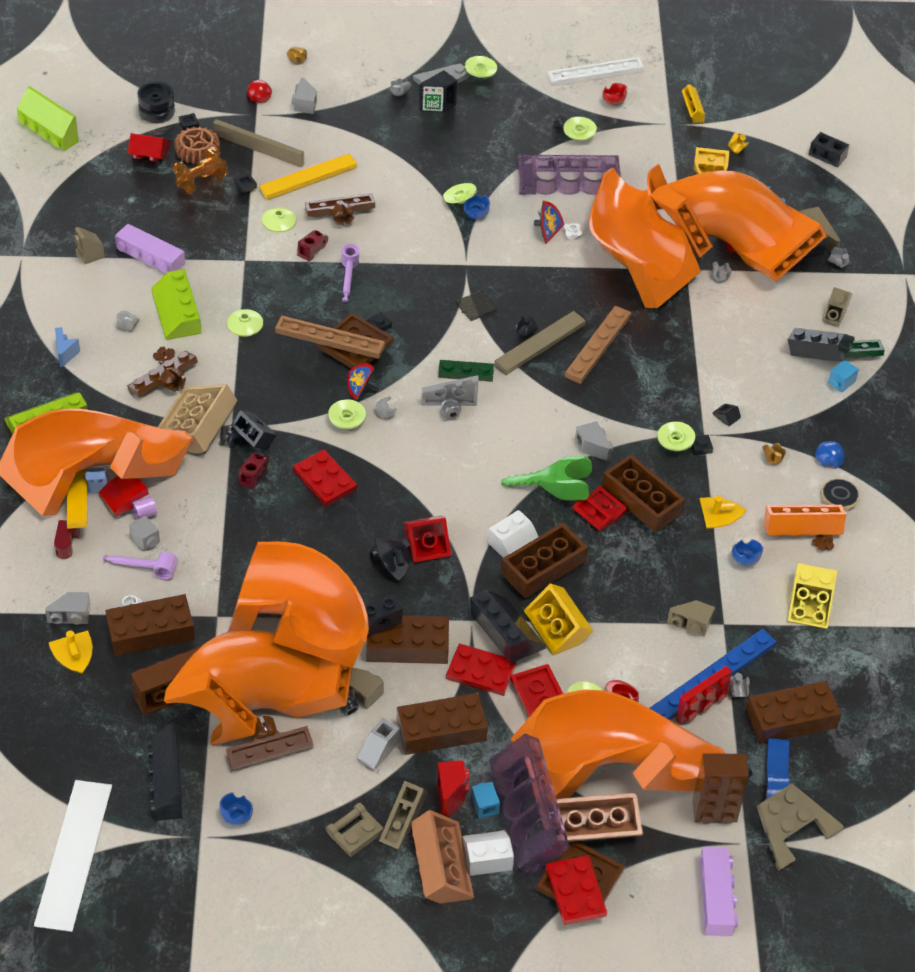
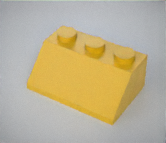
(558, 619)

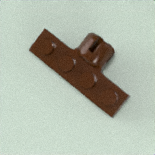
(340, 208)
(166, 375)
(268, 744)

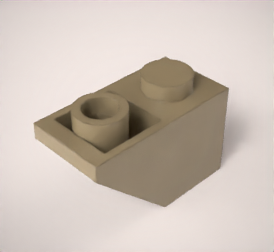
(88, 246)
(837, 306)
(692, 617)

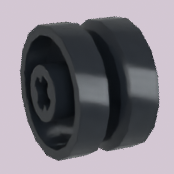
(156, 102)

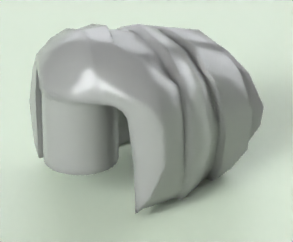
(399, 88)
(839, 257)
(721, 273)
(126, 321)
(383, 408)
(739, 687)

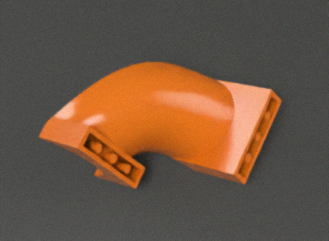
(743, 214)
(640, 239)
(61, 442)
(312, 594)
(252, 673)
(605, 728)

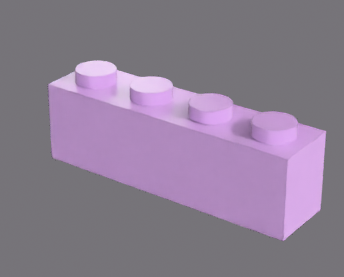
(149, 249)
(717, 891)

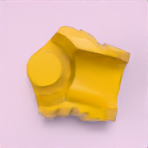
(736, 143)

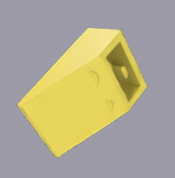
(812, 595)

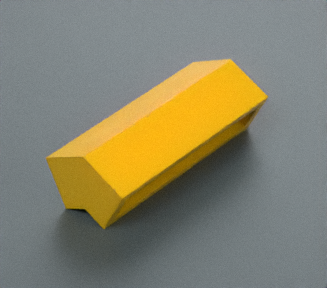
(691, 92)

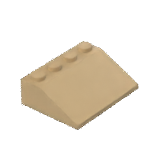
(200, 413)

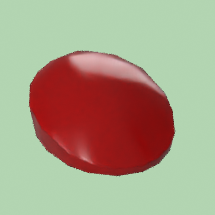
(623, 689)

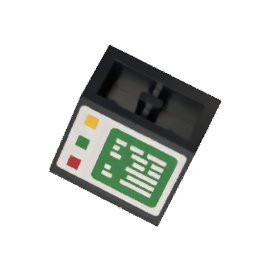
(438, 93)

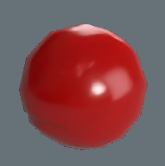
(259, 91)
(615, 94)

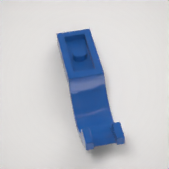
(777, 766)

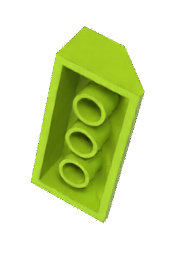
(47, 119)
(176, 305)
(71, 401)

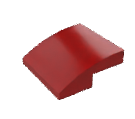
(120, 494)
(600, 509)

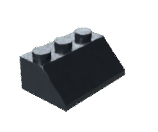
(819, 344)

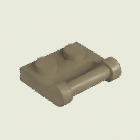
(358, 835)

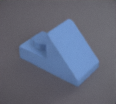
(66, 348)
(96, 478)

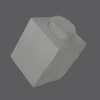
(144, 533)

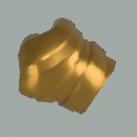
(295, 53)
(774, 454)

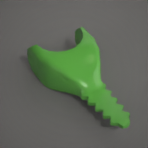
(559, 478)

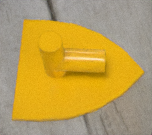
(720, 511)
(73, 650)

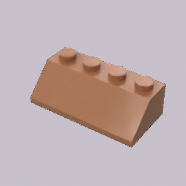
(600, 816)
(441, 858)

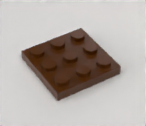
(359, 326)
(605, 869)

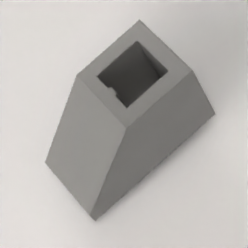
(305, 97)
(593, 441)
(70, 609)
(379, 743)

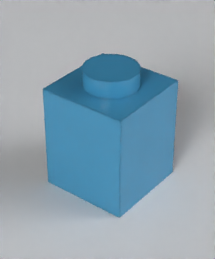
(843, 375)
(485, 800)

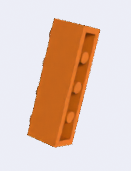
(804, 520)

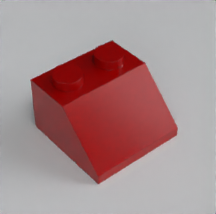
(148, 146)
(427, 538)
(452, 786)

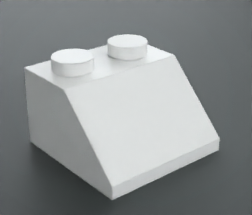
(511, 534)
(488, 852)

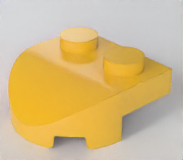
(710, 160)

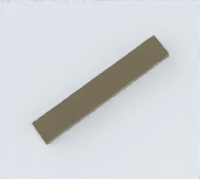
(259, 143)
(539, 342)

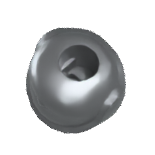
(451, 408)

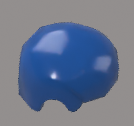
(477, 207)
(830, 454)
(747, 553)
(235, 809)

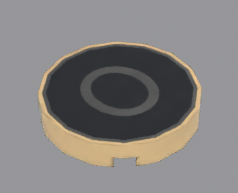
(840, 492)

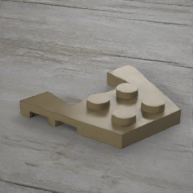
(786, 814)

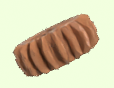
(192, 142)

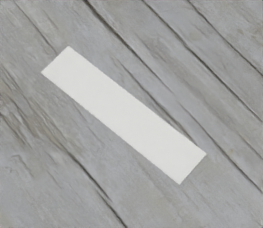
(73, 856)

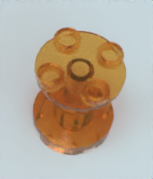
(208, 166)

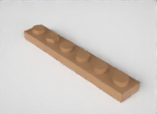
(330, 337)
(597, 344)

